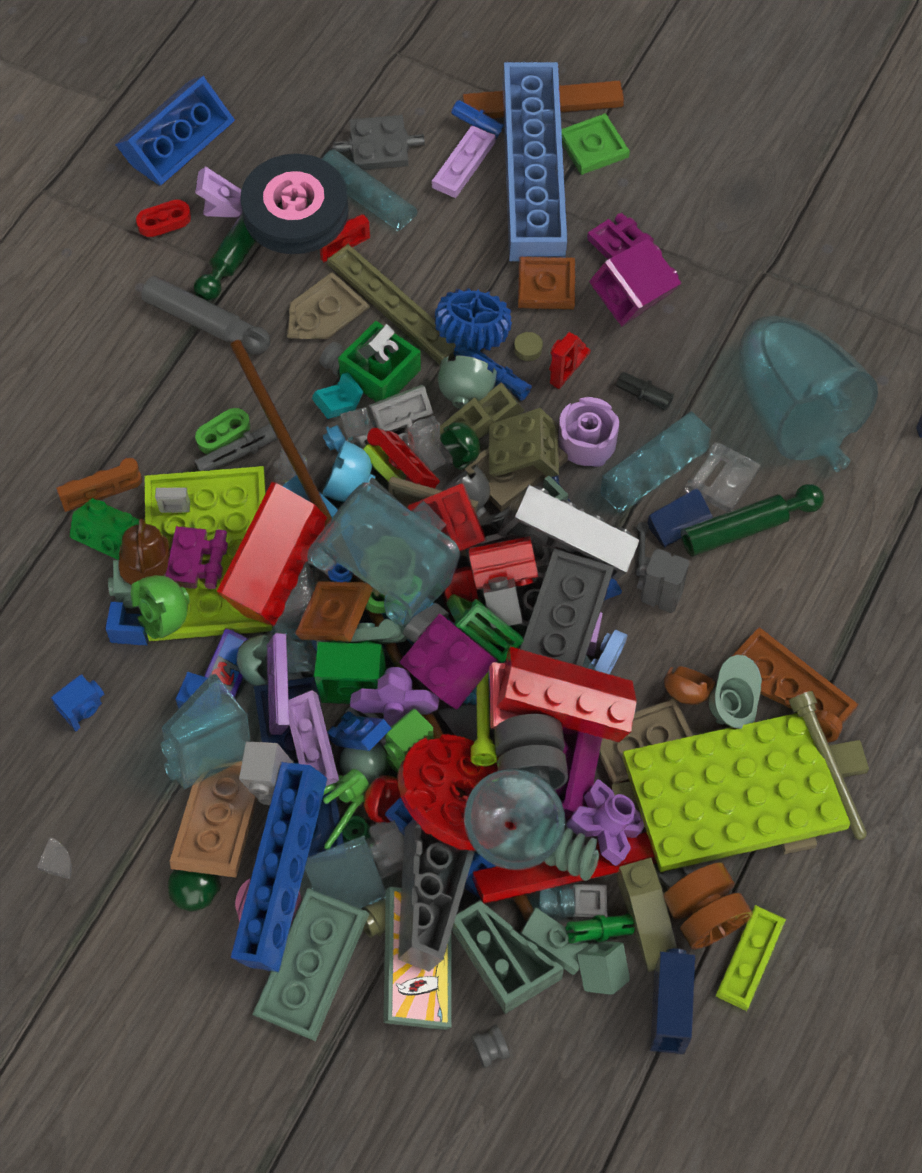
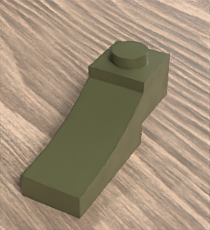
(478, 415)

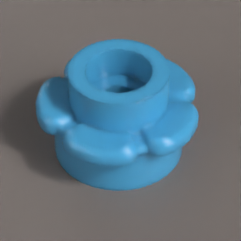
(334, 438)

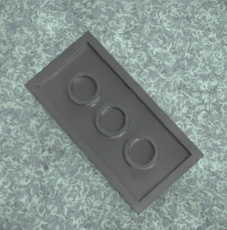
(567, 608)

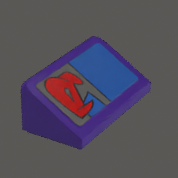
(225, 661)

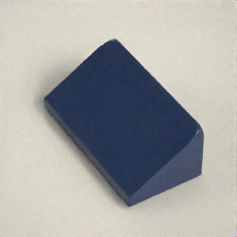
(679, 514)

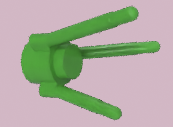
(348, 788)

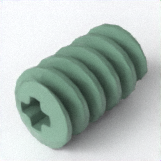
(575, 856)

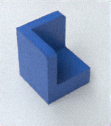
(124, 627)

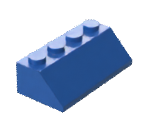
(176, 131)

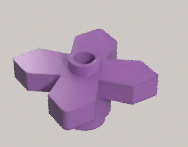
(394, 697)
(609, 819)

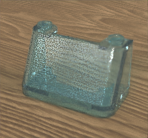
(388, 551)

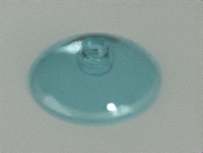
(527, 803)

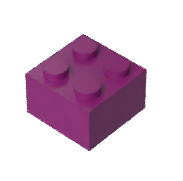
(447, 661)

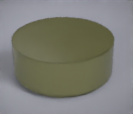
(528, 346)

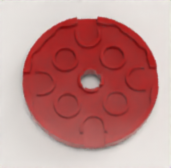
(429, 782)

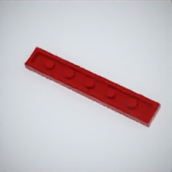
(503, 883)

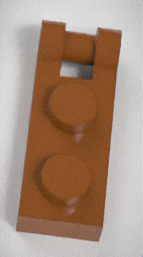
(100, 485)

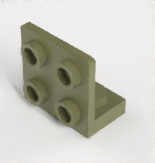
(524, 442)

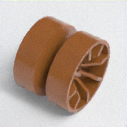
(706, 904)

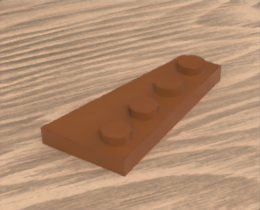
(788, 676)

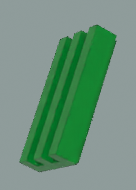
(470, 615)

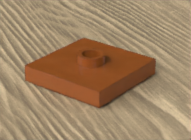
(546, 283)
(334, 611)

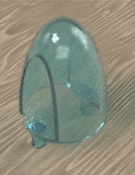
(804, 388)

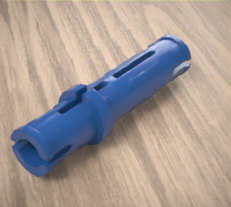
(504, 375)

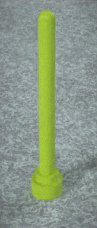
(483, 749)

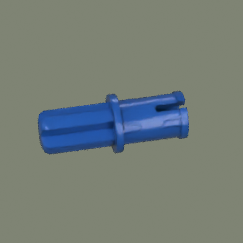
(476, 118)

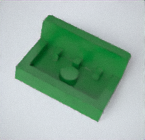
(101, 526)

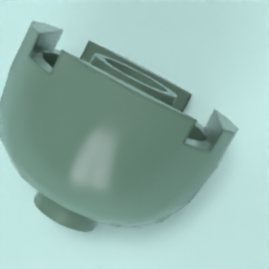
(465, 379)

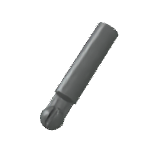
(204, 315)

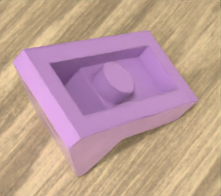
(220, 195)

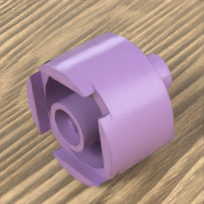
(588, 431)

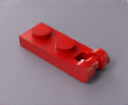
(402, 457)

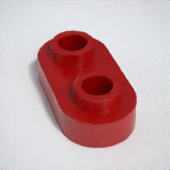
(163, 218)

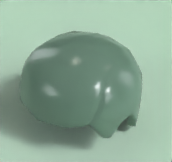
(252, 660)
(369, 763)

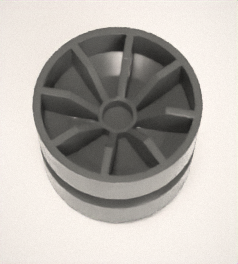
(532, 745)

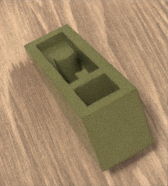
(647, 906)

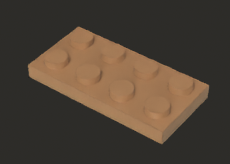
(215, 825)

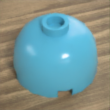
(348, 472)

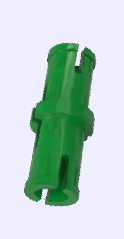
(600, 928)

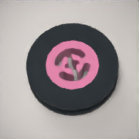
(297, 226)

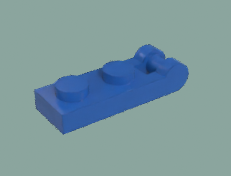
(358, 732)

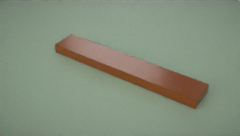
(572, 98)

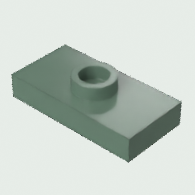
(552, 940)

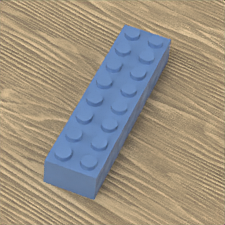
(534, 160)

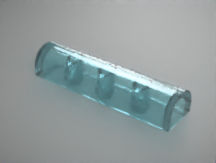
(372, 192)

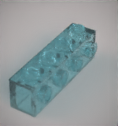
(655, 462)

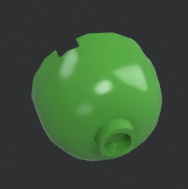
(161, 604)

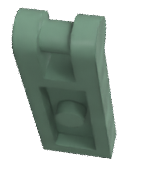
(385, 633)

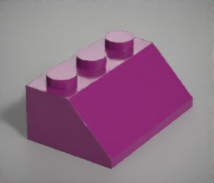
(581, 759)

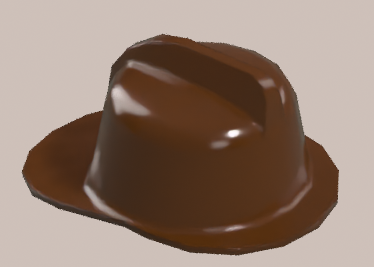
(143, 553)

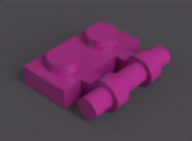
(613, 238)
(187, 555)

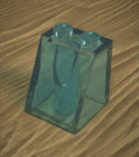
(204, 734)

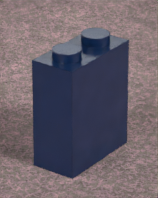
(673, 1001)

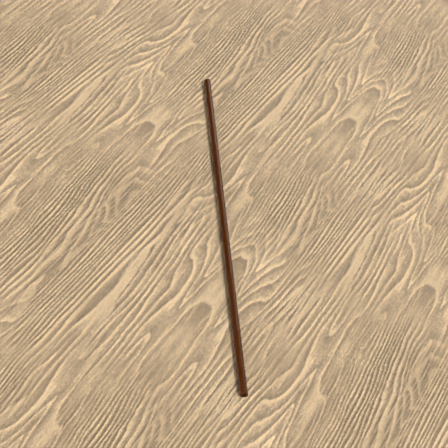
(314, 496)

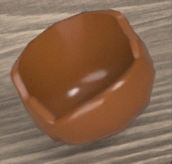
(688, 685)

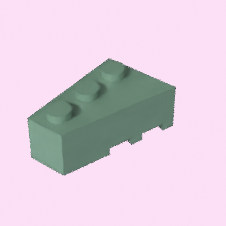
(503, 958)

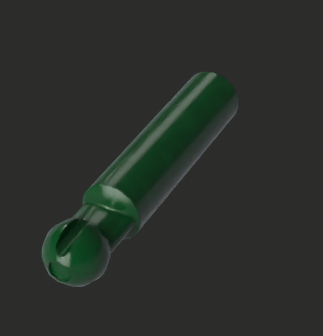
(225, 260)
(749, 520)

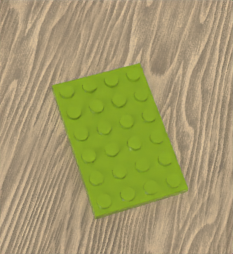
(217, 501)
(733, 791)

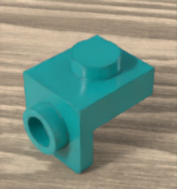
(338, 398)

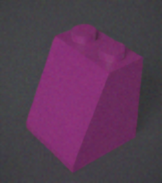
(634, 281)

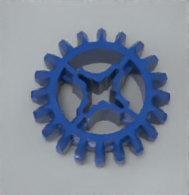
(472, 319)

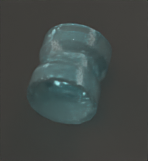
(548, 900)

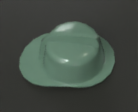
(736, 692)

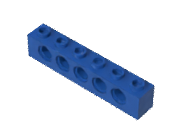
(279, 867)

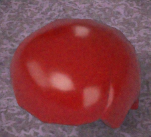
(380, 797)

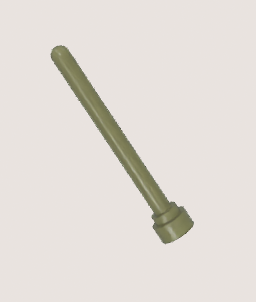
(805, 707)

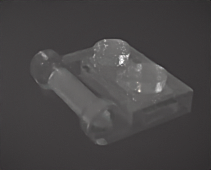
(730, 482)

